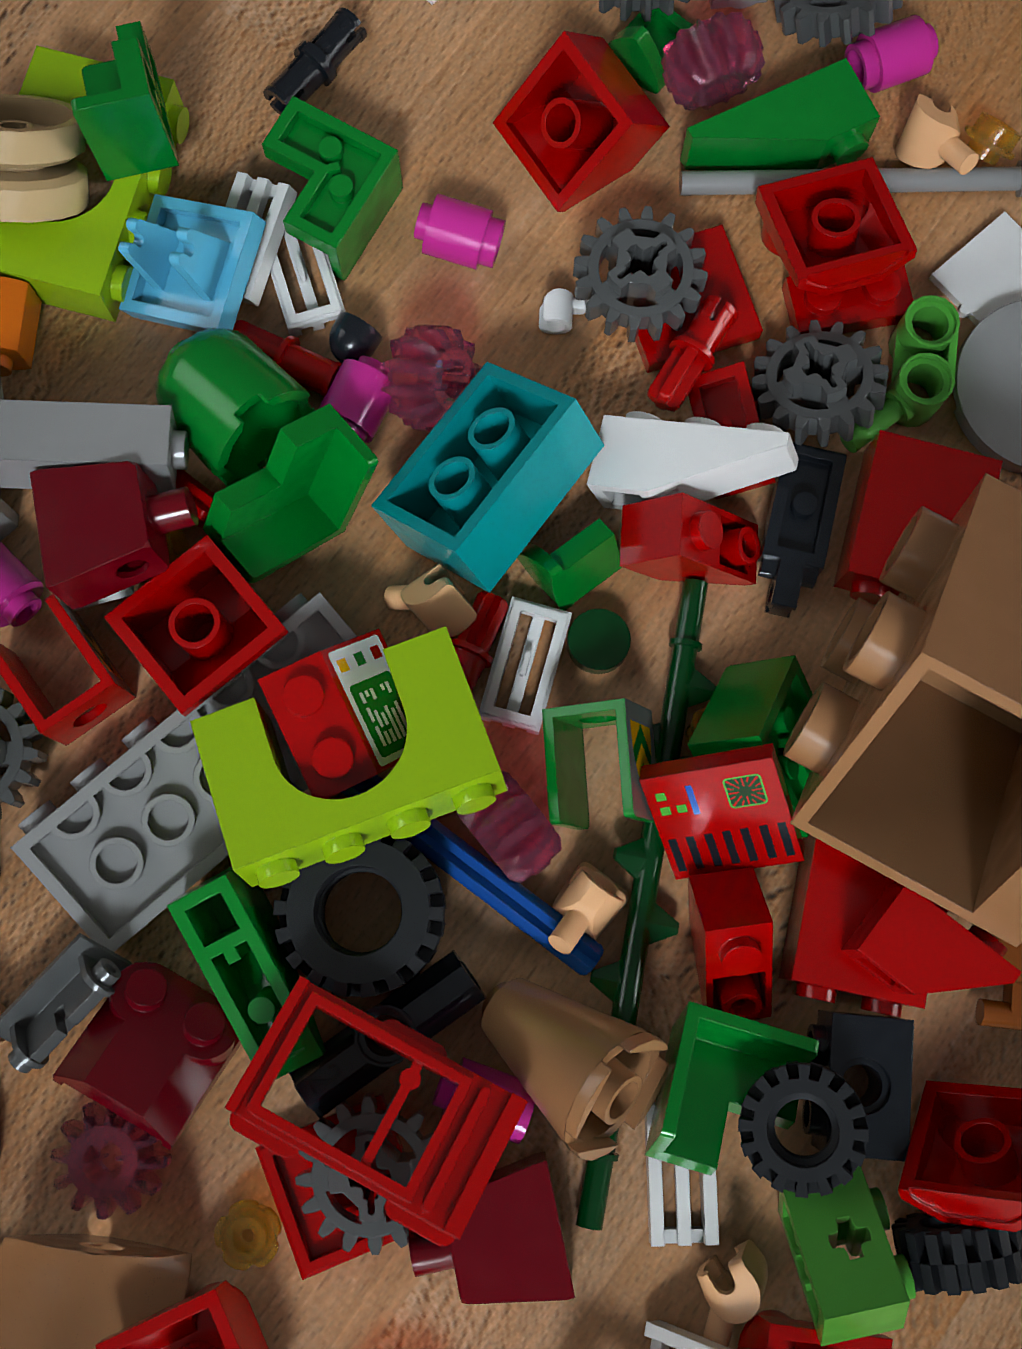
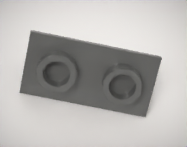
(59, 1001)

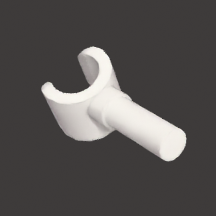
(558, 311)

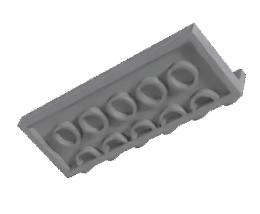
(148, 819)

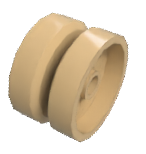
(38, 162)

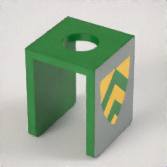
(566, 757)

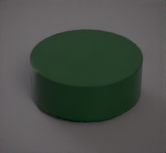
(598, 641)

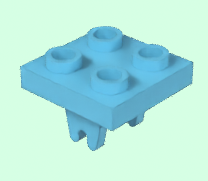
(190, 263)

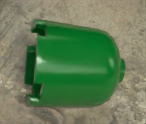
(229, 400)

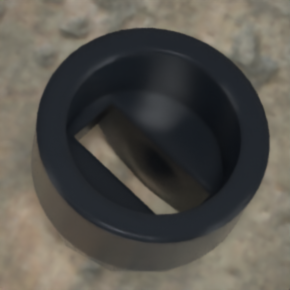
(352, 338)

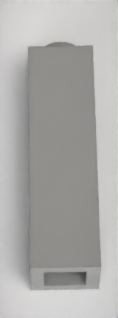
(87, 433)

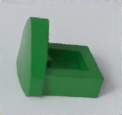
(642, 46)
(575, 565)

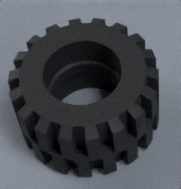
(370, 972)

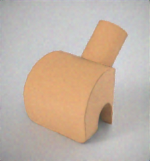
(934, 138)
(434, 600)
(587, 905)
(733, 1294)

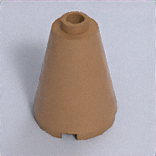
(575, 1062)

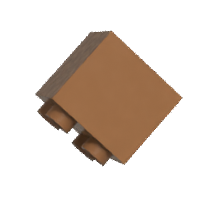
(926, 739)

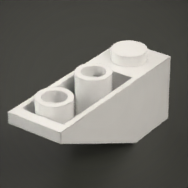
(697, 457)

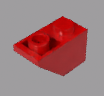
(688, 539)
(732, 942)
(923, 949)

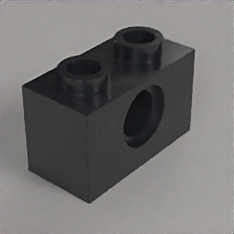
(886, 1053)

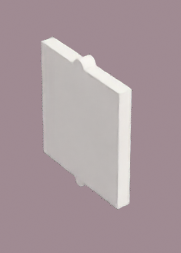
(984, 271)

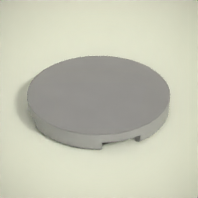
(991, 386)

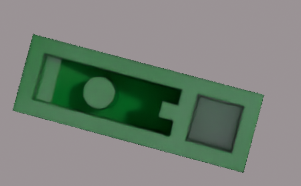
(795, 126)
(238, 951)

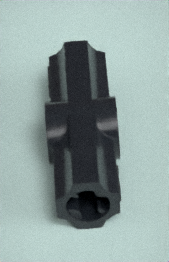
(354, 1060)

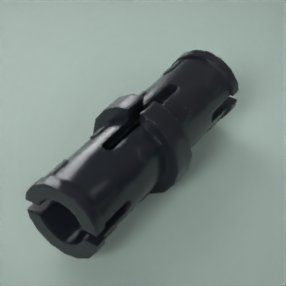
(316, 60)

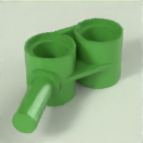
(918, 362)

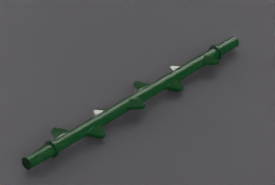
(643, 861)

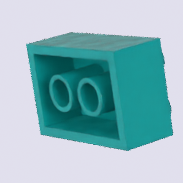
(489, 474)

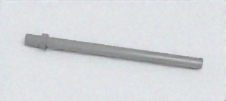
(897, 180)

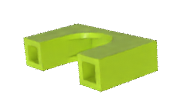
(78, 259)
(279, 829)

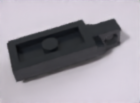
(800, 526)

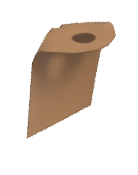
(76, 1294)

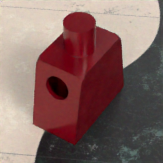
(104, 528)
(510, 1244)

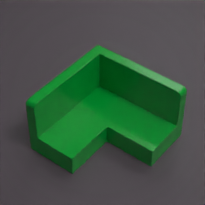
(126, 109)
(348, 184)
(295, 500)
(756, 707)
(710, 1071)

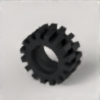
(798, 1172)
(957, 1255)

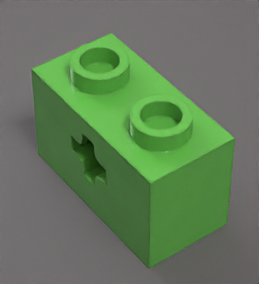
(843, 1294)

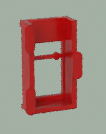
(459, 1153)

